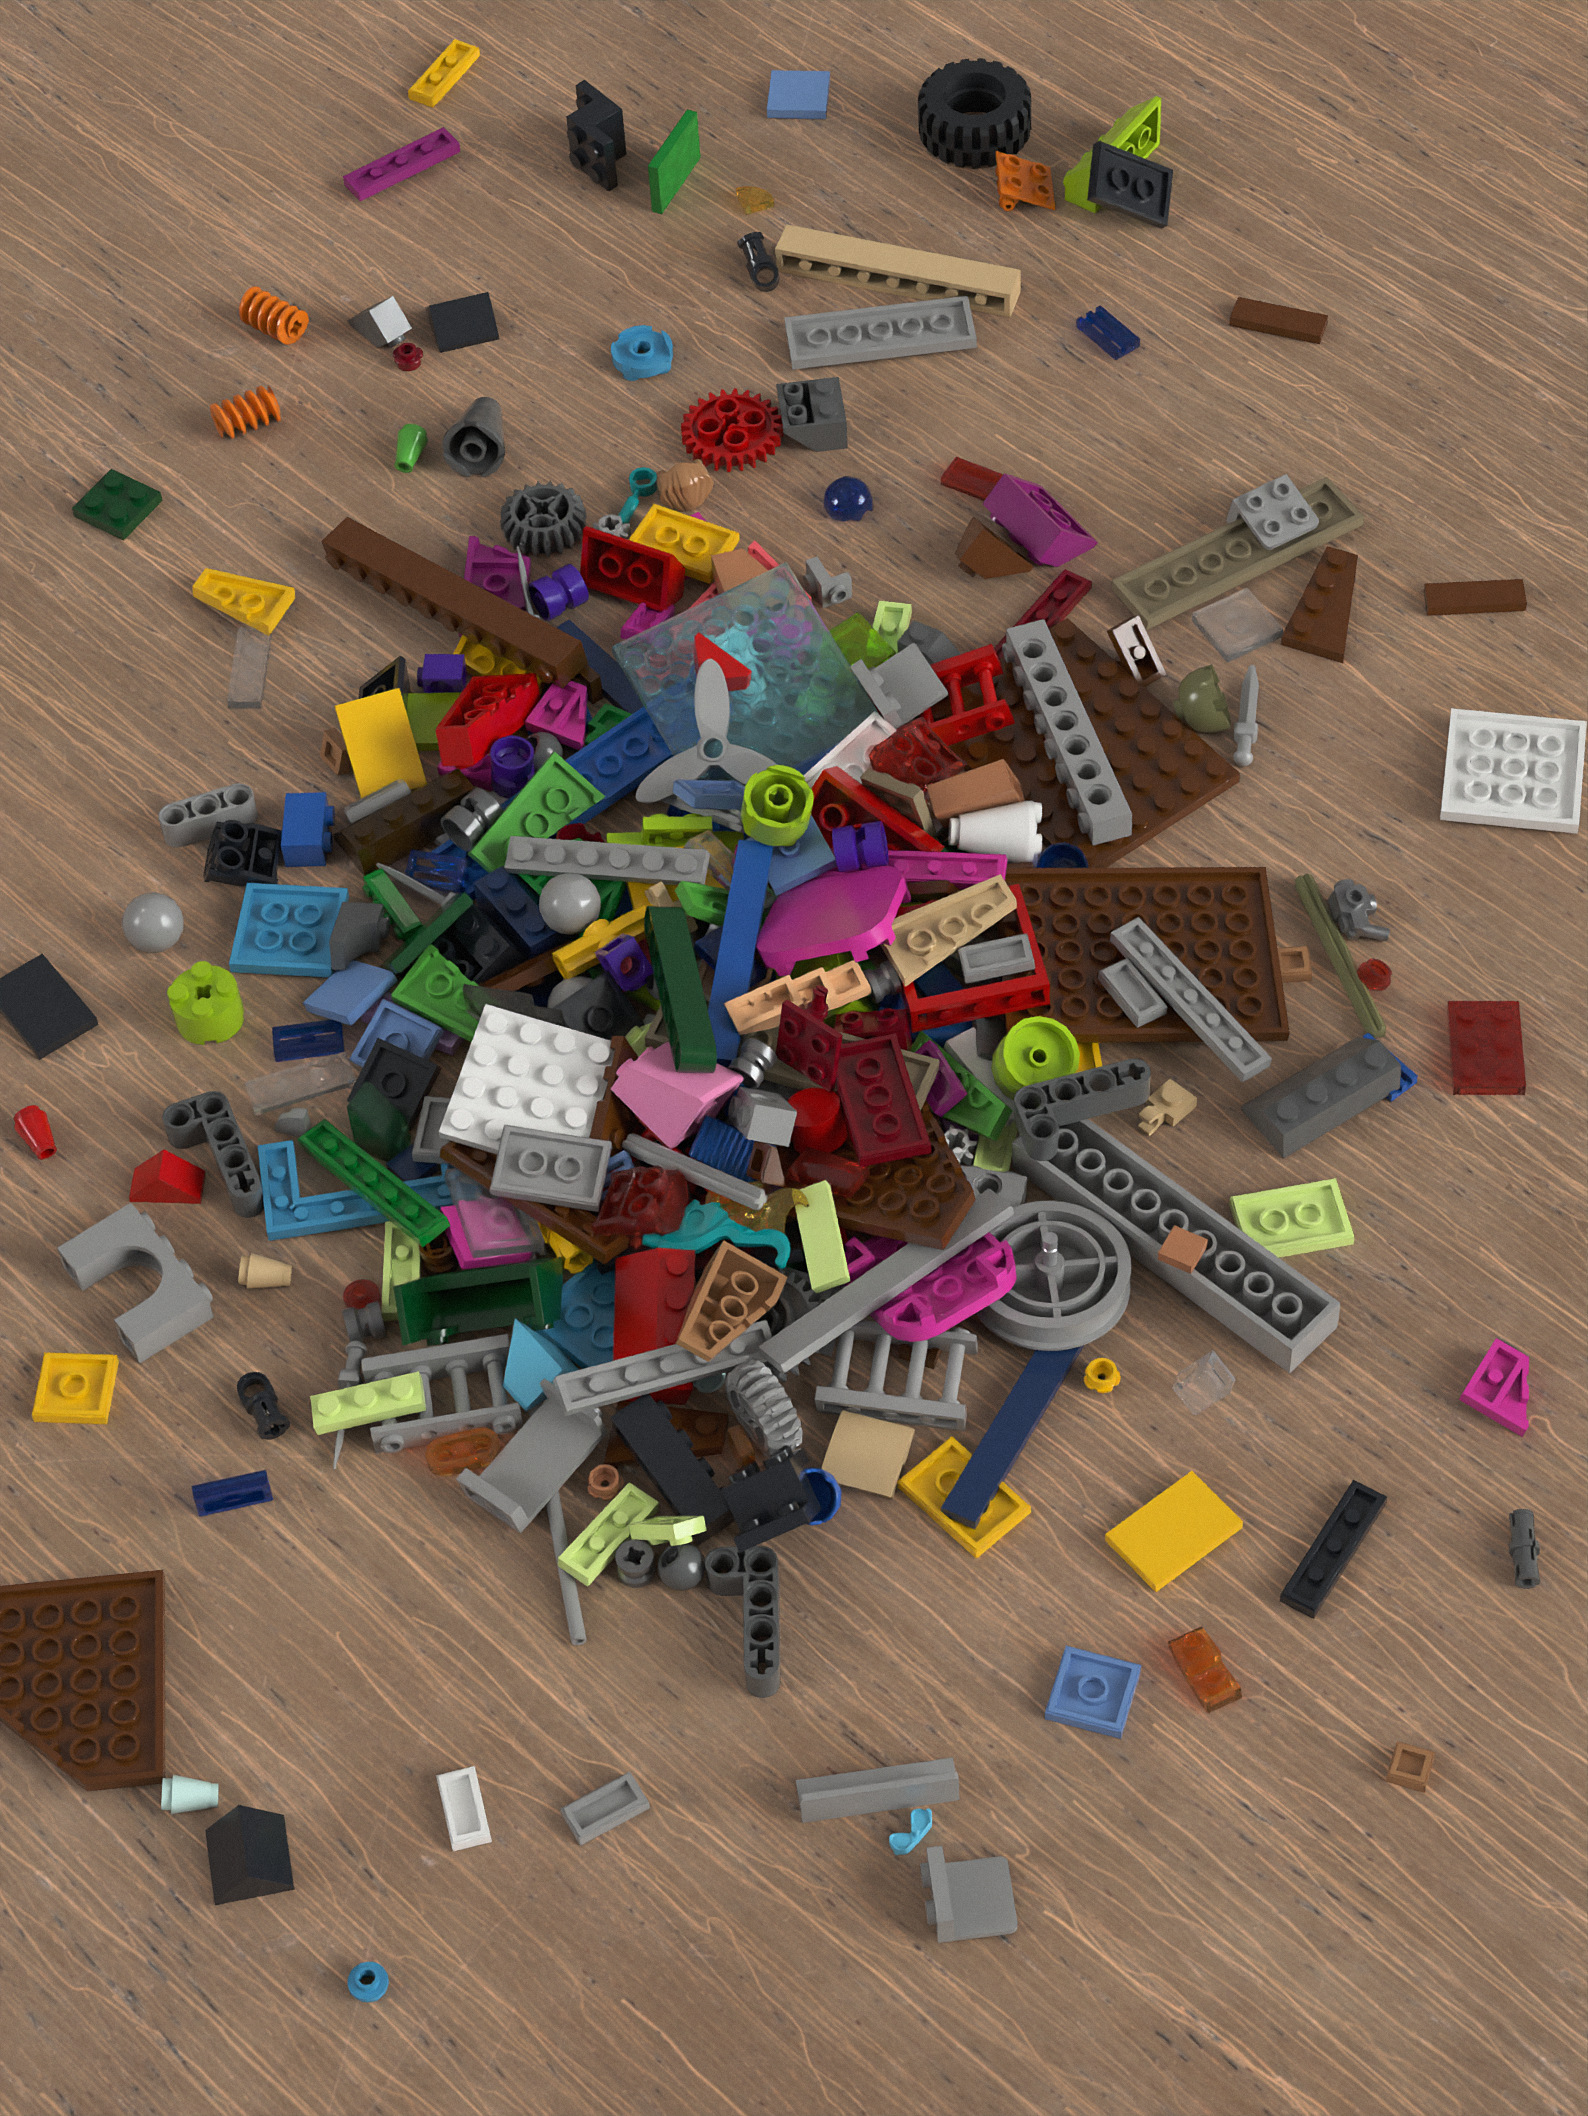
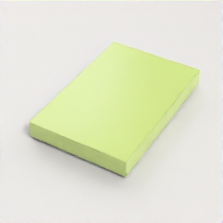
(1294, 1218)

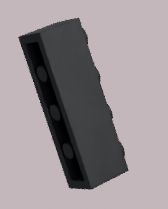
(671, 1465)

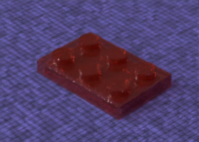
(1486, 1048)

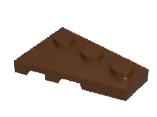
(612, 1117)
(704, 1429)

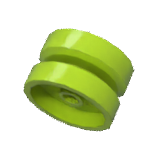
(1034, 1053)

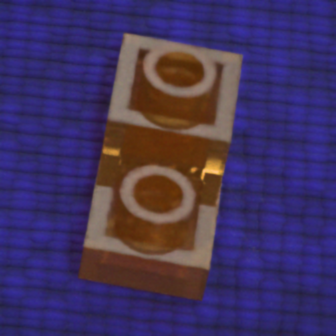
(1204, 1670)

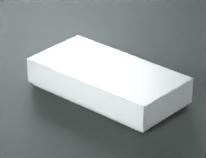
(463, 1808)

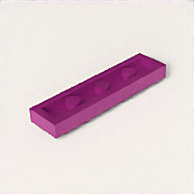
(401, 164)

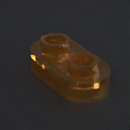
(462, 1451)

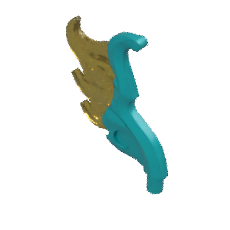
(730, 1220)

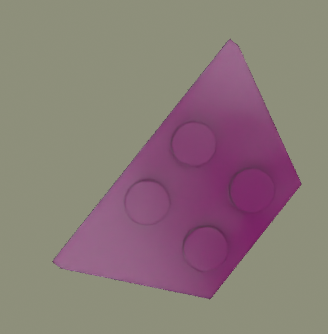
(496, 571)

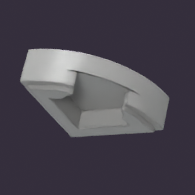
(294, 1122)

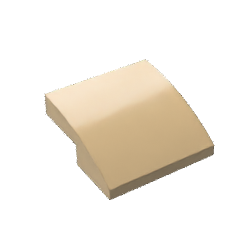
(867, 1453)

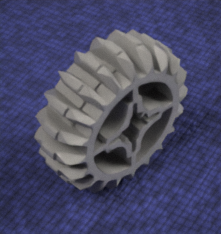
(763, 1407)

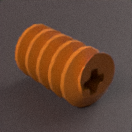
(272, 316)
(245, 411)

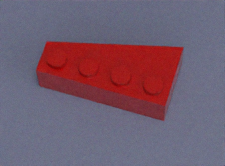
(484, 713)

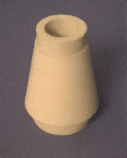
(263, 1272)

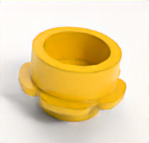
(1102, 1367)

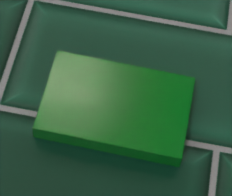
(674, 161)

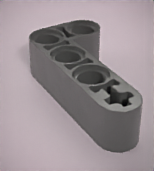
(1120, 1087)
(211, 1120)
(757, 1621)

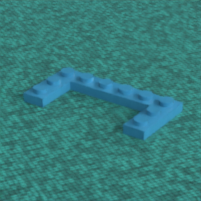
(295, 1216)

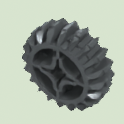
(543, 510)

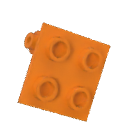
(1023, 181)

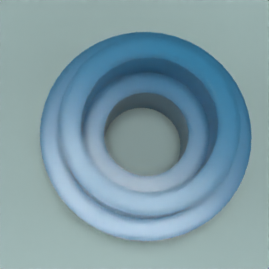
(372, 1991)

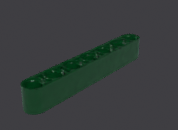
(680, 990)

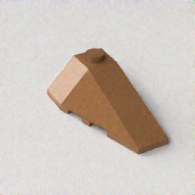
(728, 1300)

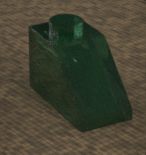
(377, 1124)

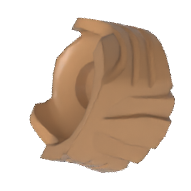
(684, 486)

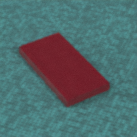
(879, 1101)

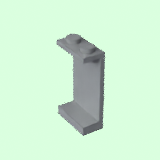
(535, 1461)

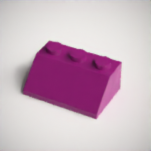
(1037, 522)

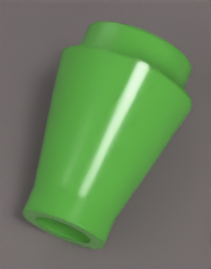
(410, 444)

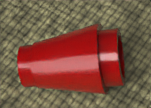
(35, 1130)

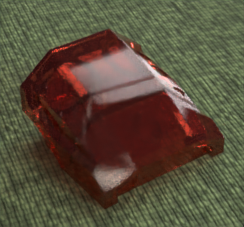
(916, 756)
(643, 1202)

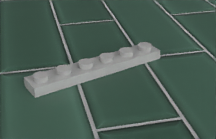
(606, 860)
(1191, 1000)
(653, 1372)

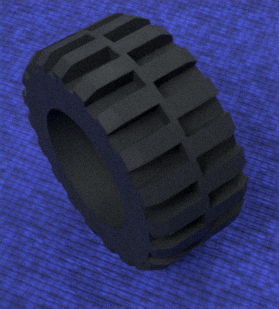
(974, 88)

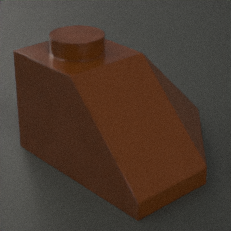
(988, 554)

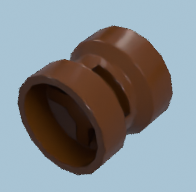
(438, 1256)

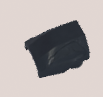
(243, 854)

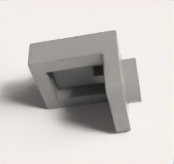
(825, 588)

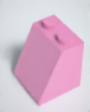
(669, 1100)

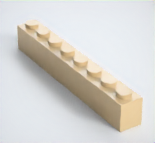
(897, 269)

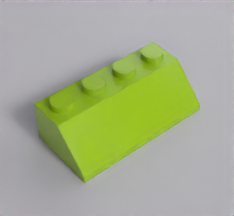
(1134, 132)

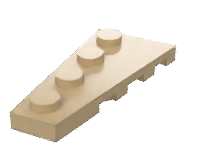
(943, 926)

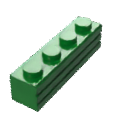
(400, 914)

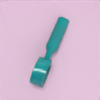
(638, 490)

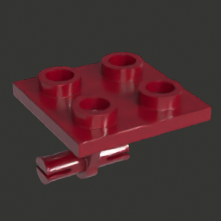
(808, 1042)

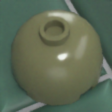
(1202, 701)

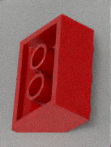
(631, 570)

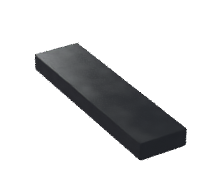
(1333, 1549)

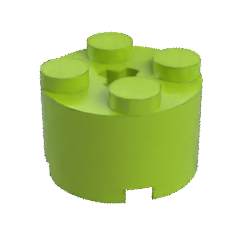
(777, 806)
(206, 1004)

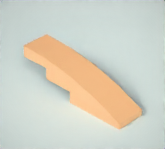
(763, 1006)

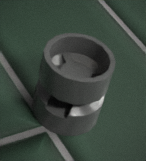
(469, 821)

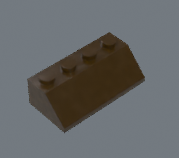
(404, 824)

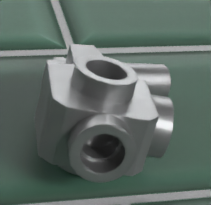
(1351, 907)

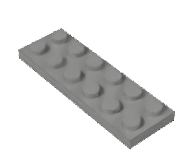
(880, 332)

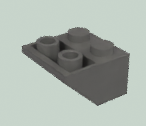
(814, 413)

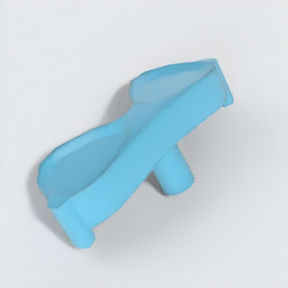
(920, 1824)

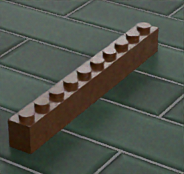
(455, 603)

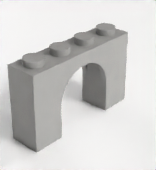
(130, 1240)

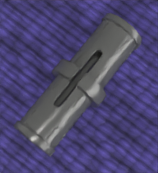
(1524, 1548)

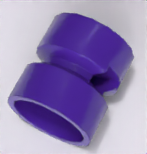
(561, 591)
(511, 765)
(860, 846)

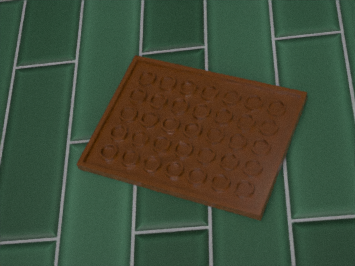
(1153, 753)
(1206, 916)

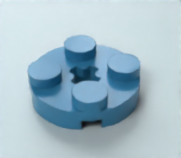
(654, 361)

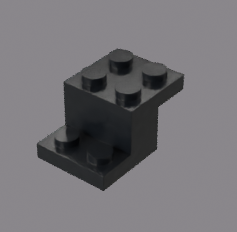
(596, 135)
(770, 1497)

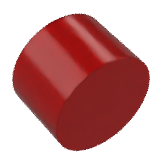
(818, 1120)

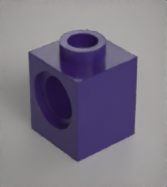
(442, 673)
(612, 956)

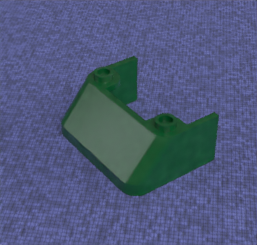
(480, 1300)

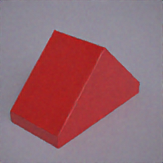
(735, 673)
(167, 1180)

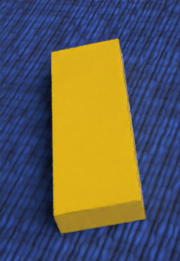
(443, 73)

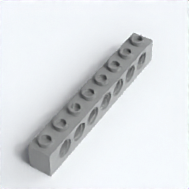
(1068, 733)

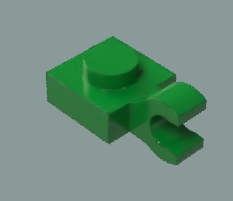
(605, 720)

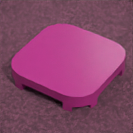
(832, 917)
(943, 1296)

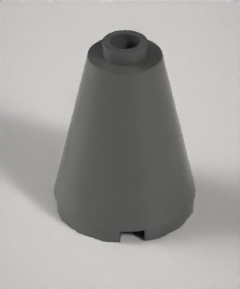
(476, 439)

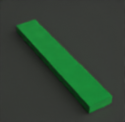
(373, 1182)

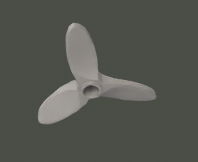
(712, 718)

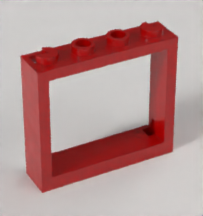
(985, 999)

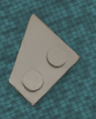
(903, 797)

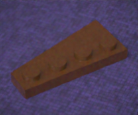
(1324, 609)

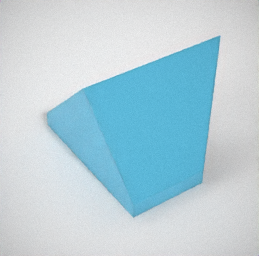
(529, 1362)

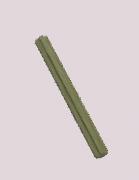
(1340, 956)

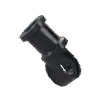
(758, 262)
(262, 1404)

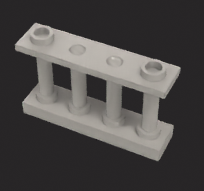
(439, 1362)
(910, 1406)

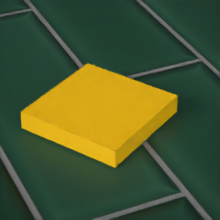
(75, 1388)

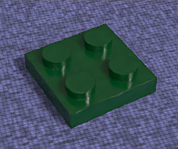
(117, 504)

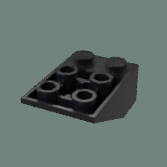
(477, 946)

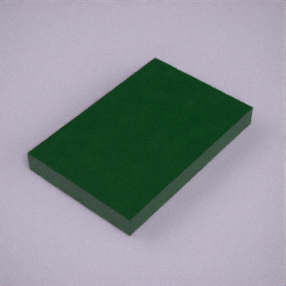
(427, 933)

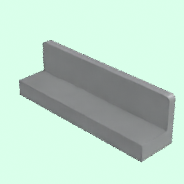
(877, 1790)

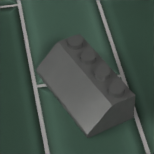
(1324, 1094)

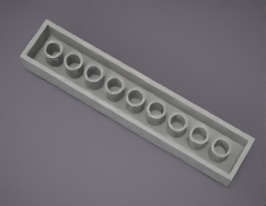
(1235, 1276)

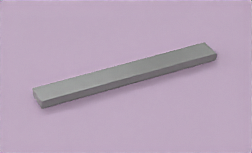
(879, 1286)

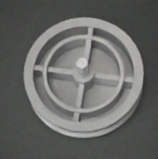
(1068, 1277)

